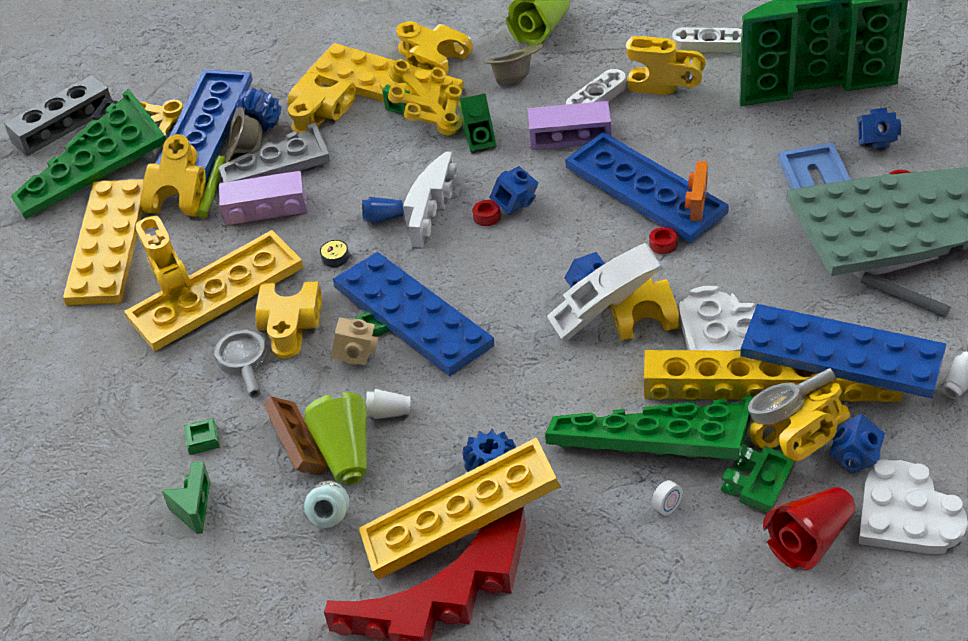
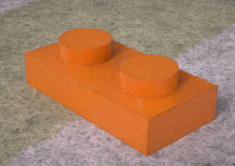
(698, 183)

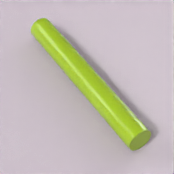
(211, 188)

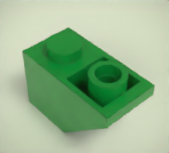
(476, 122)

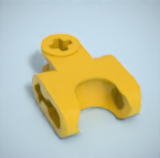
(430, 47)
(664, 66)
(313, 103)
(174, 176)
(161, 256)
(648, 301)
(288, 316)
(810, 426)

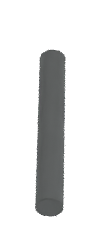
(905, 294)

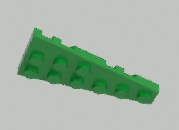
(95, 152)
(661, 430)

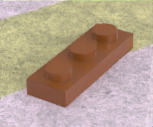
(295, 436)

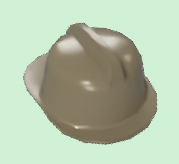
(514, 66)
(244, 135)

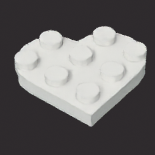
(714, 319)
(907, 513)

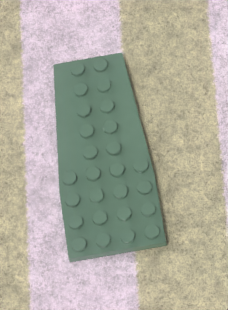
(884, 218)

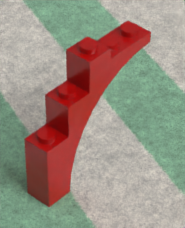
(448, 597)

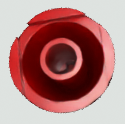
(808, 526)

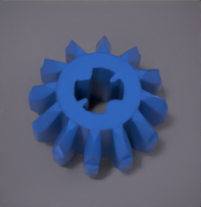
(261, 107)
(485, 448)

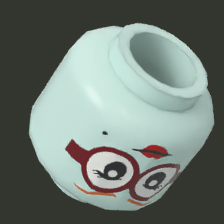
(326, 504)

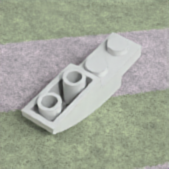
(428, 195)
(603, 287)

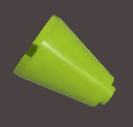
(535, 19)
(340, 434)

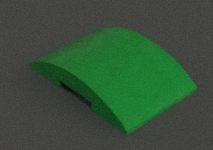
(819, 45)

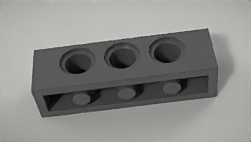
(56, 115)

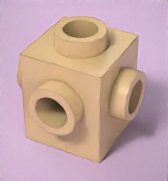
(353, 341)

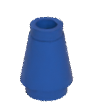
(381, 209)

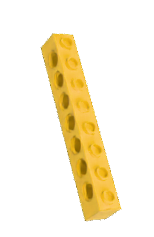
(732, 377)

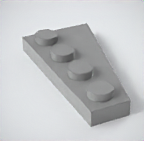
(290, 155)

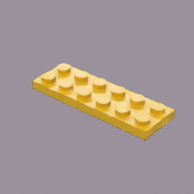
(370, 73)
(105, 244)
(213, 290)
(458, 508)

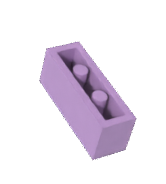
(568, 124)
(262, 198)

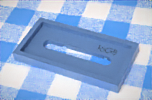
(821, 157)

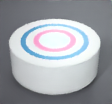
(667, 497)

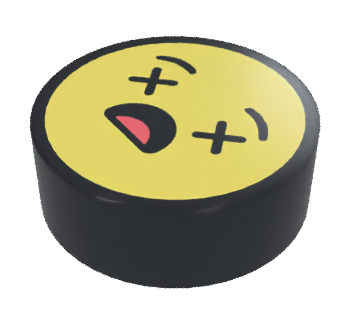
(334, 253)

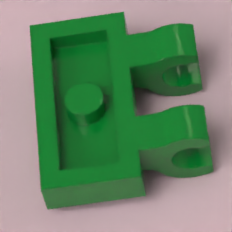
(766, 480)

